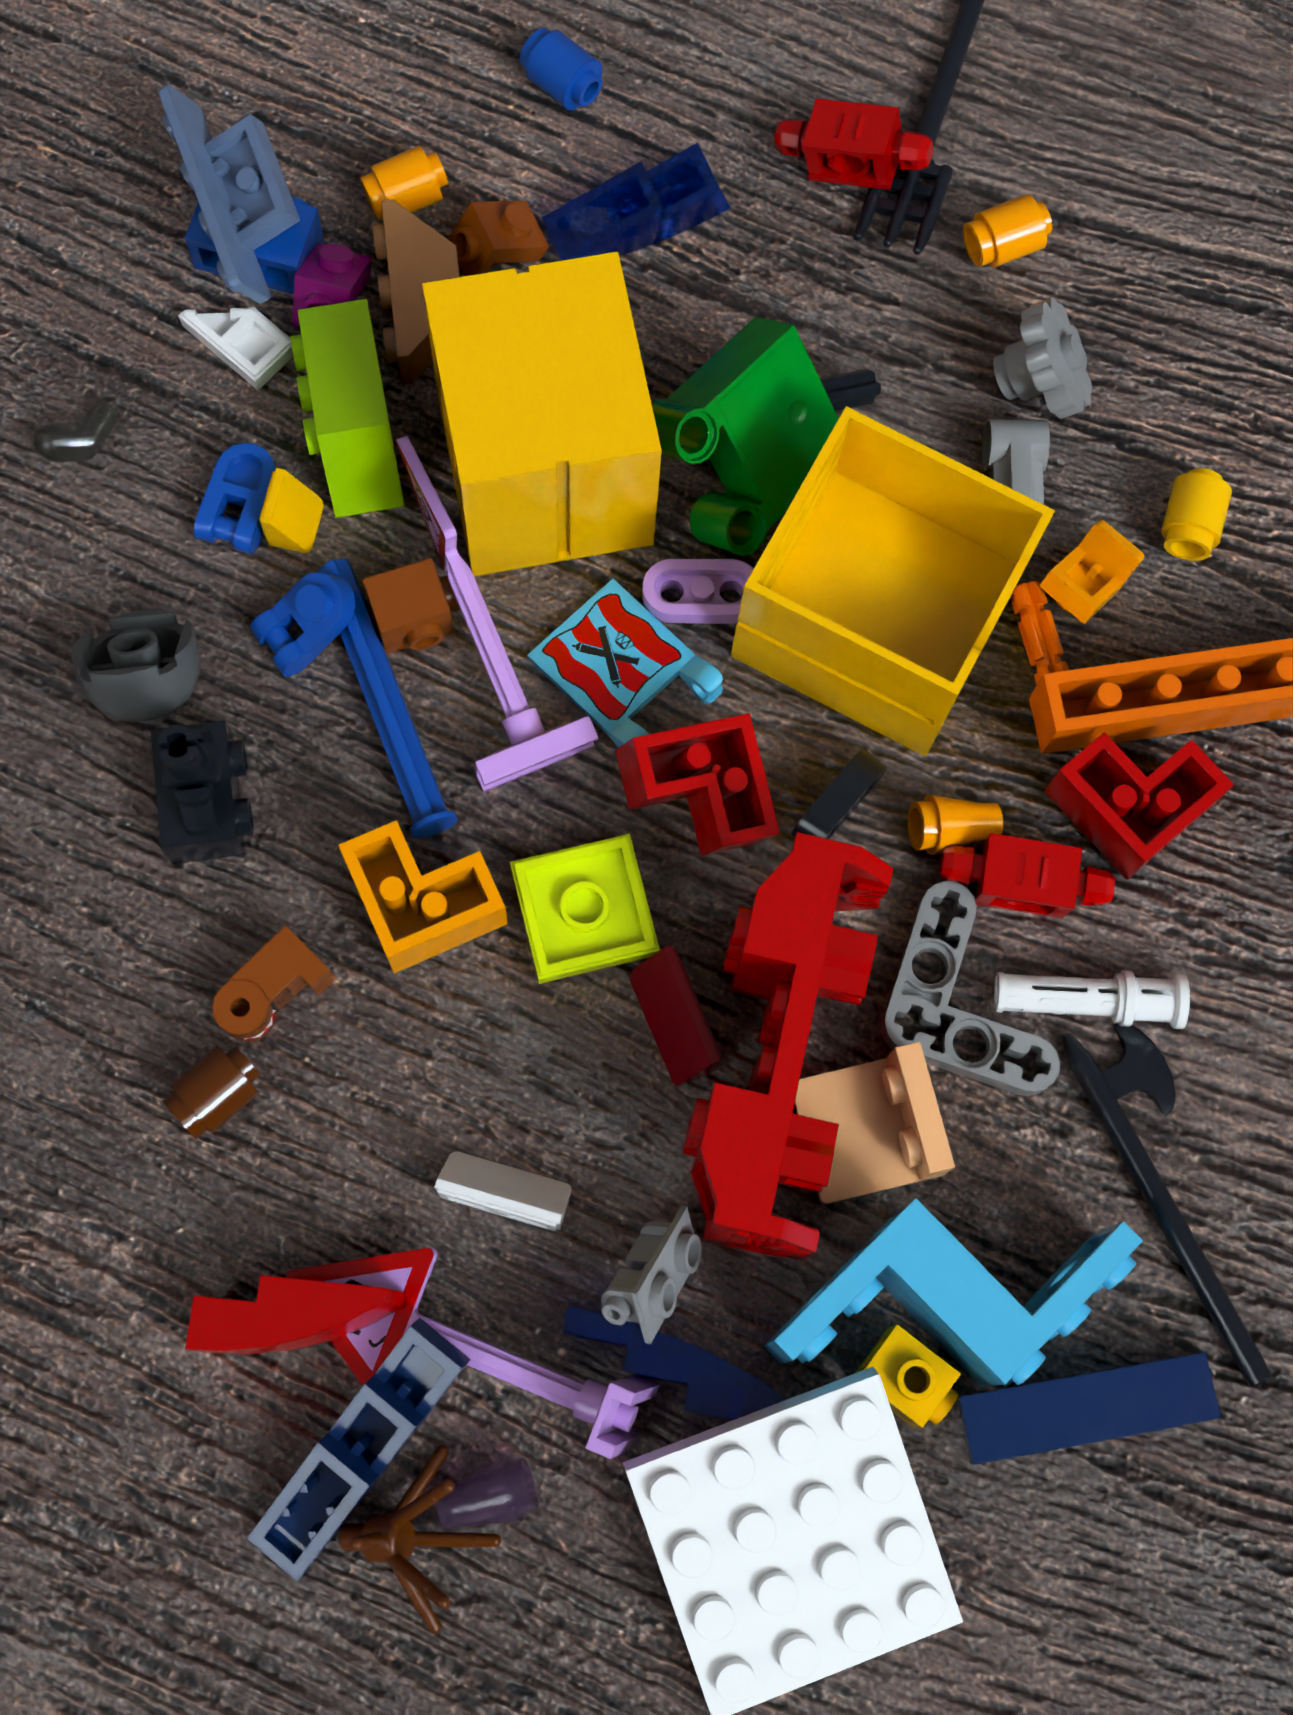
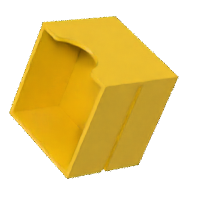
(545, 412)
(886, 580)

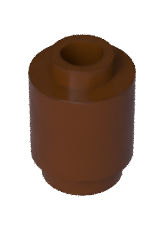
(212, 1091)

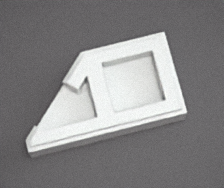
(243, 341)

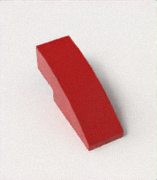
(286, 1316)

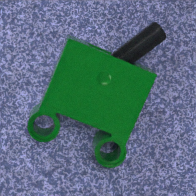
(760, 424)

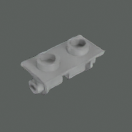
(655, 1274)

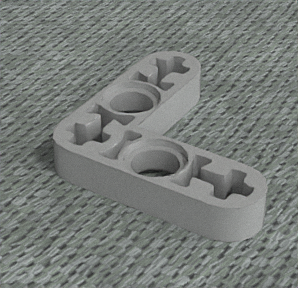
(932, 1004)

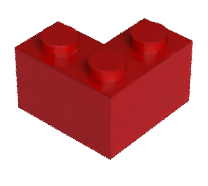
(717, 772)
(1131, 813)

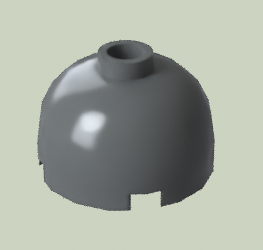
(139, 666)

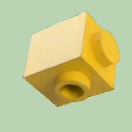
(913, 1378)

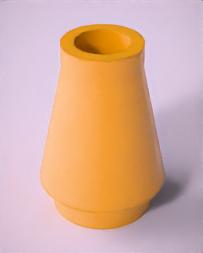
(951, 822)

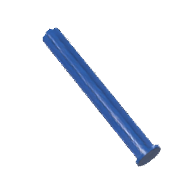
(391, 715)

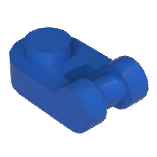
(242, 480)
(322, 609)

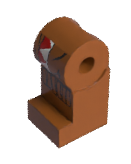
(265, 984)

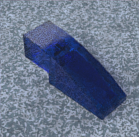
(638, 207)

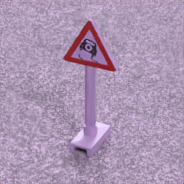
(530, 743)
(607, 1408)

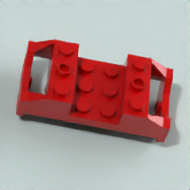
(788, 956)

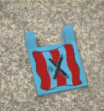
(617, 659)

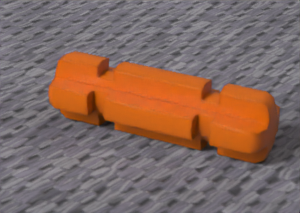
(1038, 629)

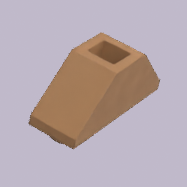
(414, 257)

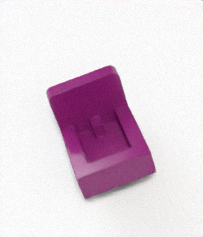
(329, 277)

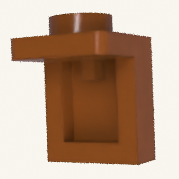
(497, 234)

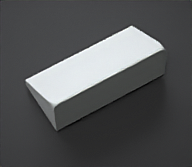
(503, 1190)

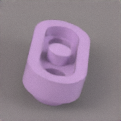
(700, 586)

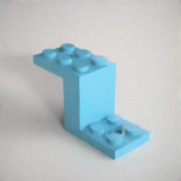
(958, 1297)

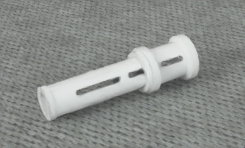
(1122, 998)

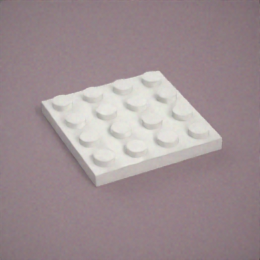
(793, 1542)

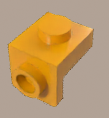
(1092, 571)

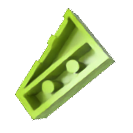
(347, 407)

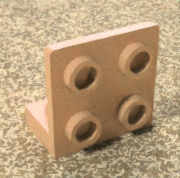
(886, 1123)

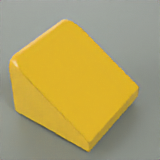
(290, 513)

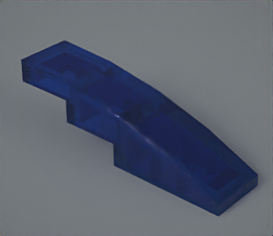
(710, 1383)

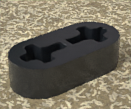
(841, 796)

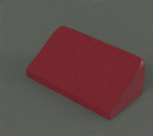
(675, 1017)

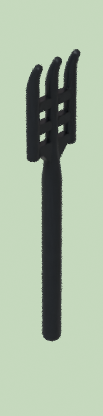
(929, 125)

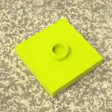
(584, 908)

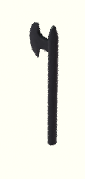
(1147, 1071)

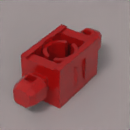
(853, 143)
(1027, 876)

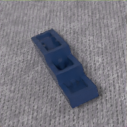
(1087, 1408)
(358, 1449)

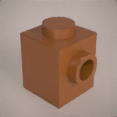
(411, 606)

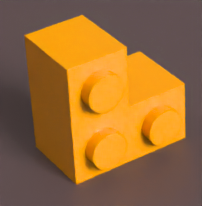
(415, 912)

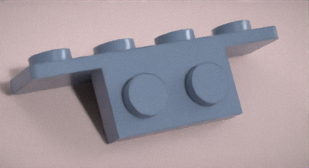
(236, 187)

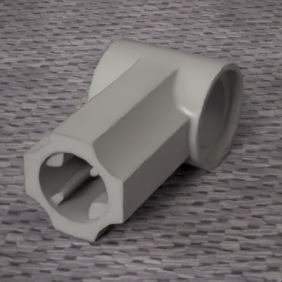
(1017, 454)

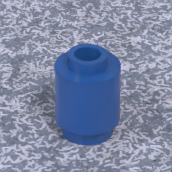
(561, 68)

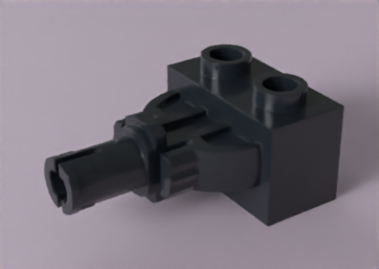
(200, 792)

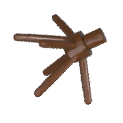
(393, 1537)

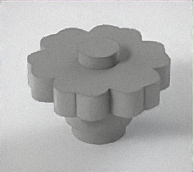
(1046, 361)

